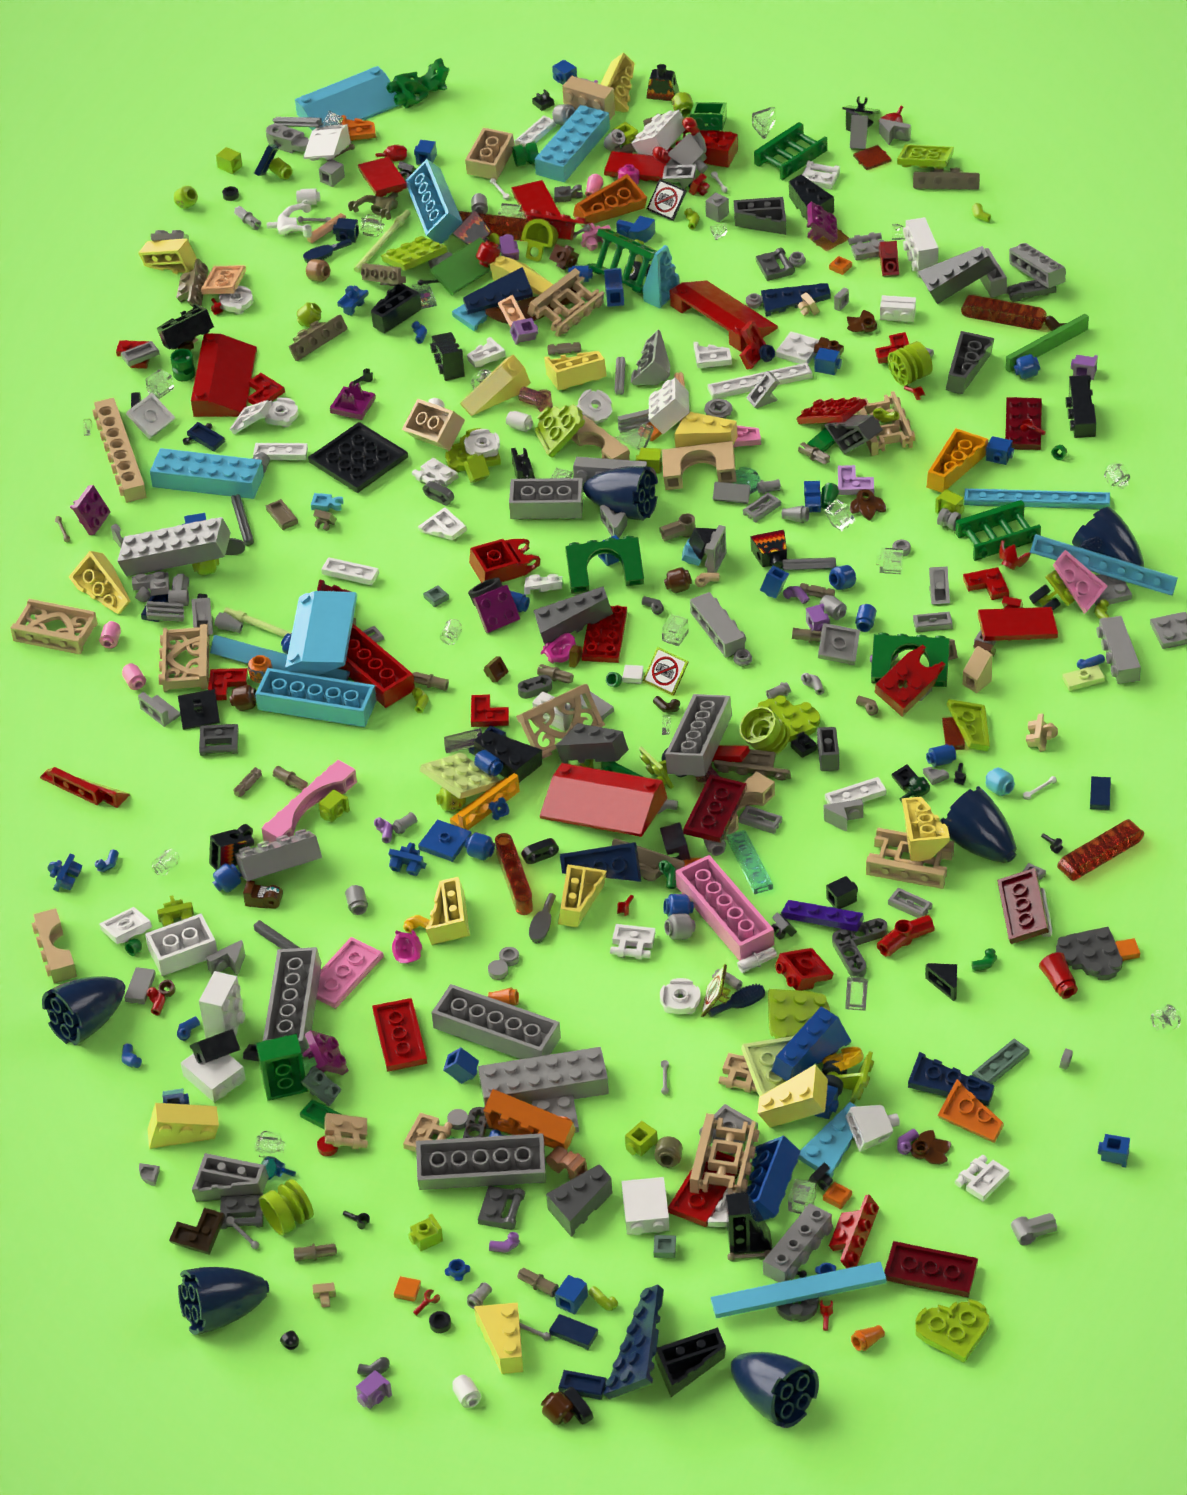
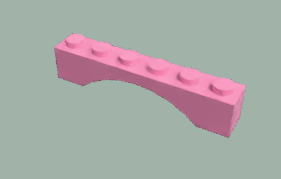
(337, 777)

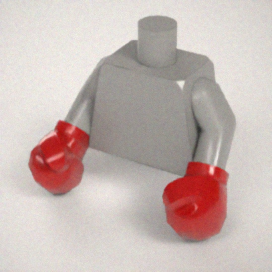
(688, 151)

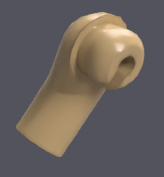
(704, 578)

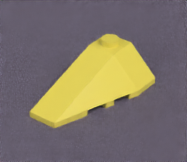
(505, 265)
(497, 387)
(100, 581)
(923, 829)

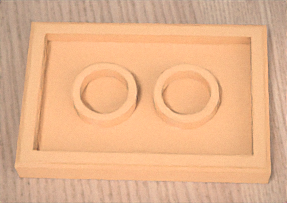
(223, 279)

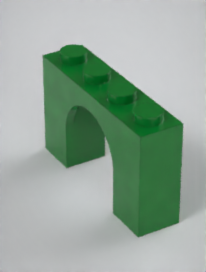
(625, 550)
(888, 646)

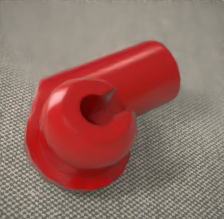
(157, 999)

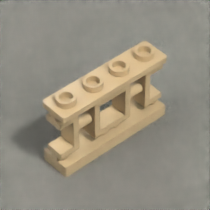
(560, 291)
(890, 432)
(904, 869)
(707, 1153)

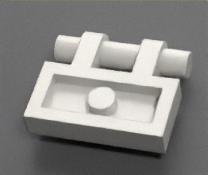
(435, 471)
(632, 936)
(988, 1179)

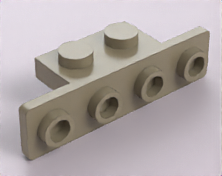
(946, 179)
(384, 274)
(191, 284)
(316, 336)
(755, 761)
(650, 860)

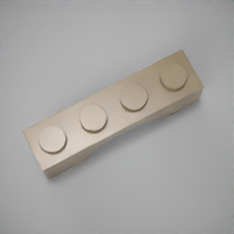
(594, 435)
(758, 792)
(59, 961)

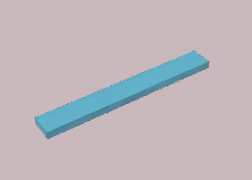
(1037, 498)
(1107, 565)
(245, 652)
(798, 1290)

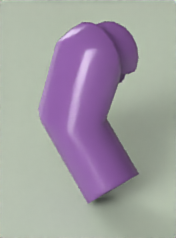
(796, 591)
(385, 828)
(905, 1140)
(505, 1246)

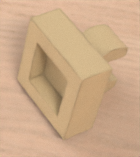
(808, 305)
(324, 1292)

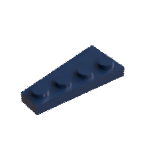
(489, 295)
(787, 297)
(618, 860)
(939, 1079)

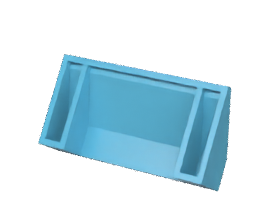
(355, 97)
(321, 632)

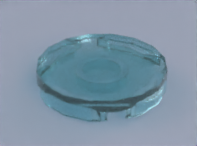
(748, 477)

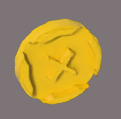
(847, 1058)

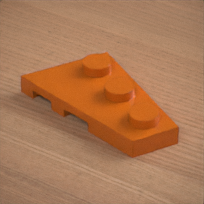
(968, 1113)

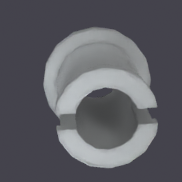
(768, 486)
(782, 689)
(400, 825)
(479, 1295)

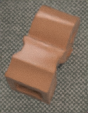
(561, 1159)

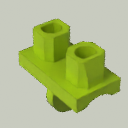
(173, 910)

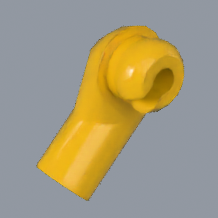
(414, 922)

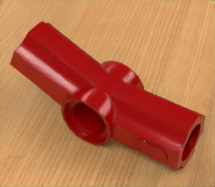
(903, 934)

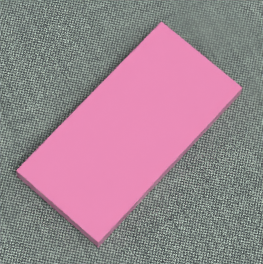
(346, 971)

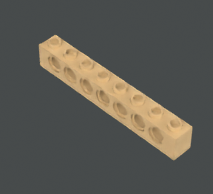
(119, 450)

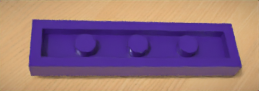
(822, 915)

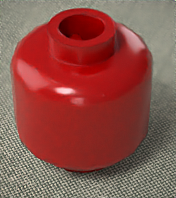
(487, 253)

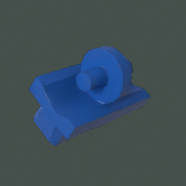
(352, 298)
(407, 856)
(63, 880)

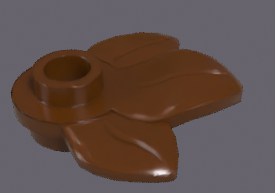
(863, 323)
(867, 506)
(932, 1149)

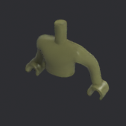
(380, 207)

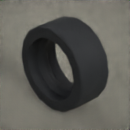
(484, 587)

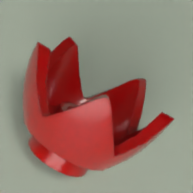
(1010, 558)

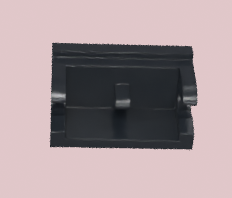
(522, 465)
(675, 841)
(215, 1047)

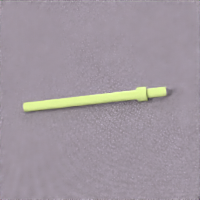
(398, 223)
(243, 617)

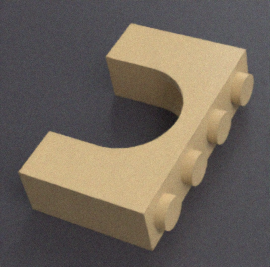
(677, 460)

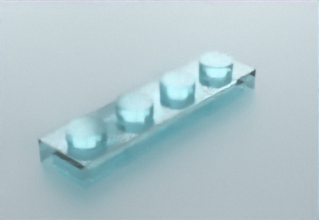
(749, 862)

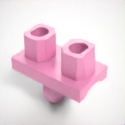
(590, 238)

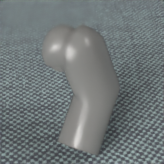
(731, 980)

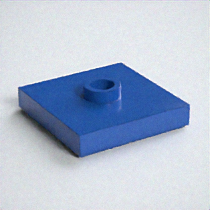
(444, 840)

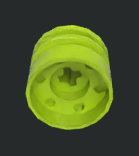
(910, 363)
(764, 730)
(286, 1207)

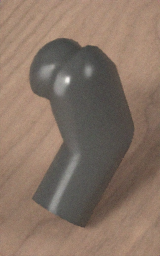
(655, 604)
(380, 1365)

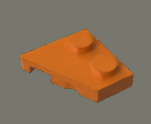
(359, 129)

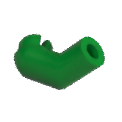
(669, 872)
(987, 961)

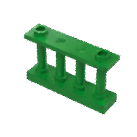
(785, 140)
(635, 248)
(994, 517)

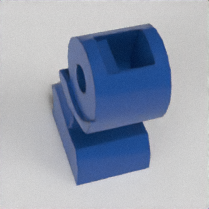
(812, 496)

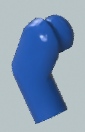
(420, 331)
(184, 1028)

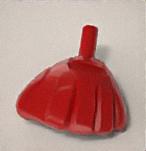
(894, 116)
(394, 152)

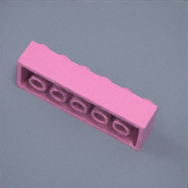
(725, 908)

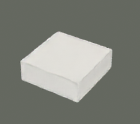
(633, 674)

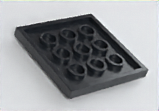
(358, 457)

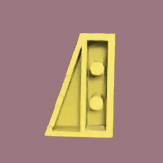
(169, 255)
(576, 370)
(704, 429)
(579, 893)
(449, 913)
(795, 1098)
(181, 1124)
(502, 1333)

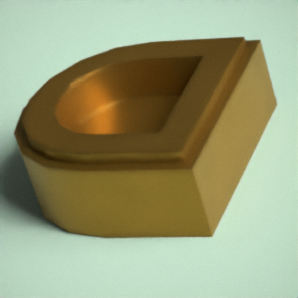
(574, 655)

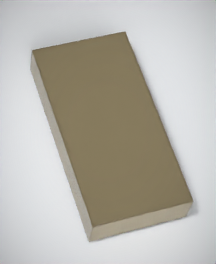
(281, 514)

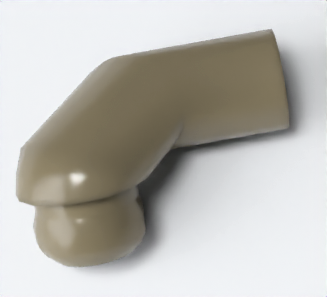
(869, 704)

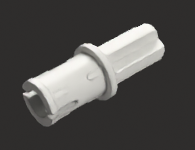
(756, 959)

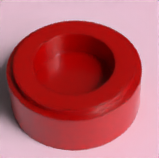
(326, 1149)

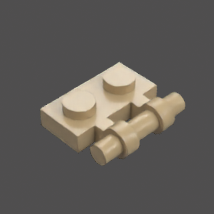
(735, 1066)
(346, 1126)
(424, 1128)

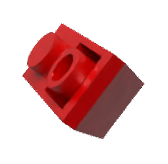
(889, 258)

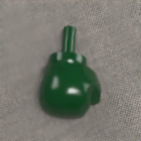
(918, 787)

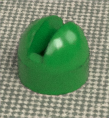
(1056, 455)
(613, 679)
(133, 946)

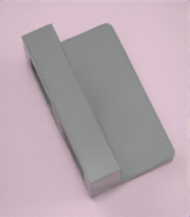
(158, 709)

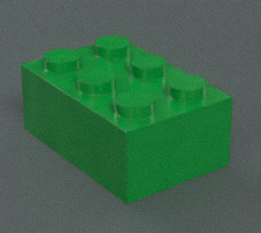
(281, 1067)

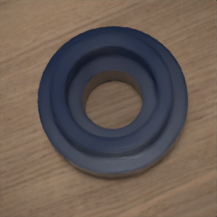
(767, 353)

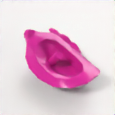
(559, 649)
(406, 947)

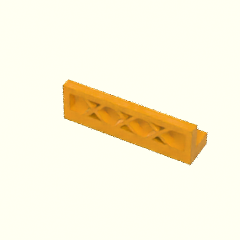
(479, 808)

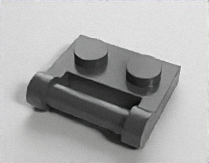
(770, 267)
(216, 735)
(495, 1204)
(242, 1206)

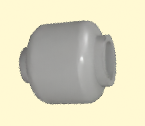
(562, 113)
(679, 926)

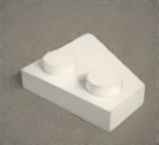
(485, 354)
(250, 415)
(443, 525)

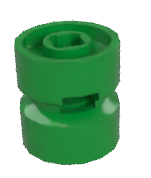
(524, 154)
(182, 365)

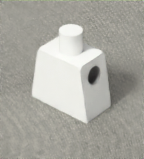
(870, 1125)

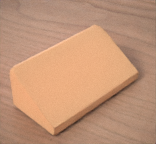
(511, 310)

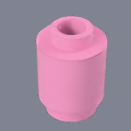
(110, 635)
(133, 676)

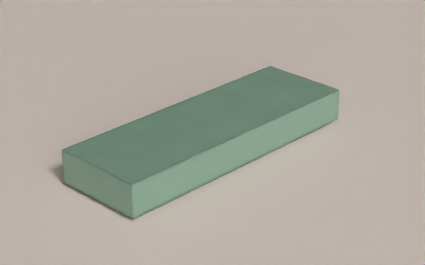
(1001, 1061)

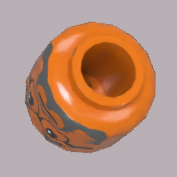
(257, 667)

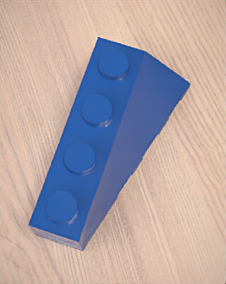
(814, 1041)
(772, 1174)

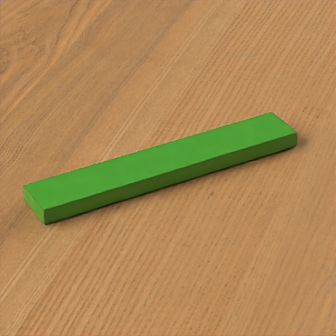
(1049, 340)

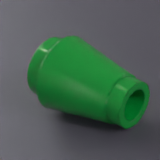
(828, 494)

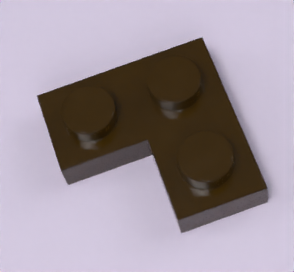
(200, 1237)

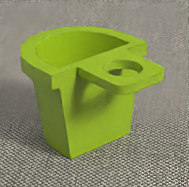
(539, 234)

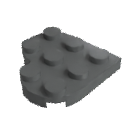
(1093, 952)

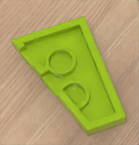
(971, 722)

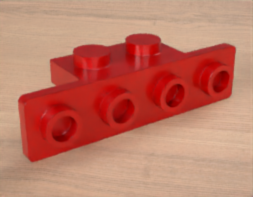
(563, 224)
(853, 1231)

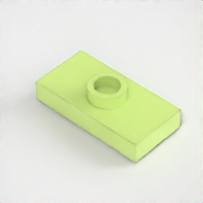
(1083, 678)

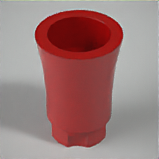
(1059, 975)

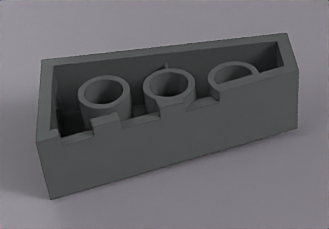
(956, 273)

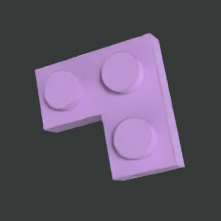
(850, 484)

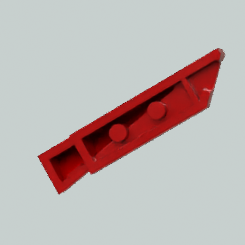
(85, 789)

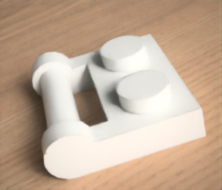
(822, 179)

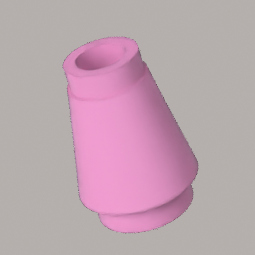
(594, 184)

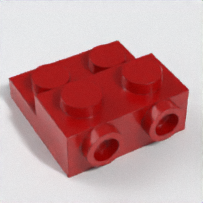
(802, 968)

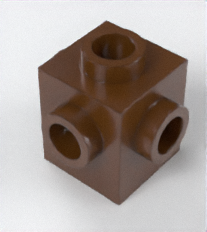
(564, 256)

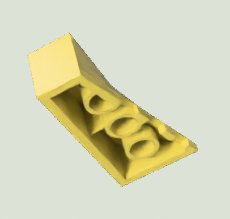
(619, 77)

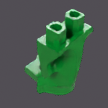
(430, 82)

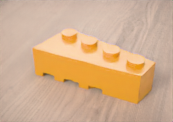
(956, 458)

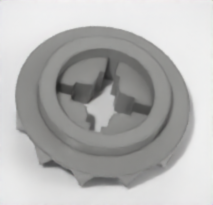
(720, 404)

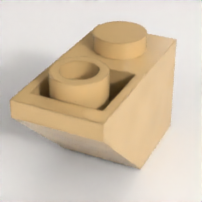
(978, 670)

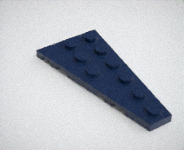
(635, 1357)

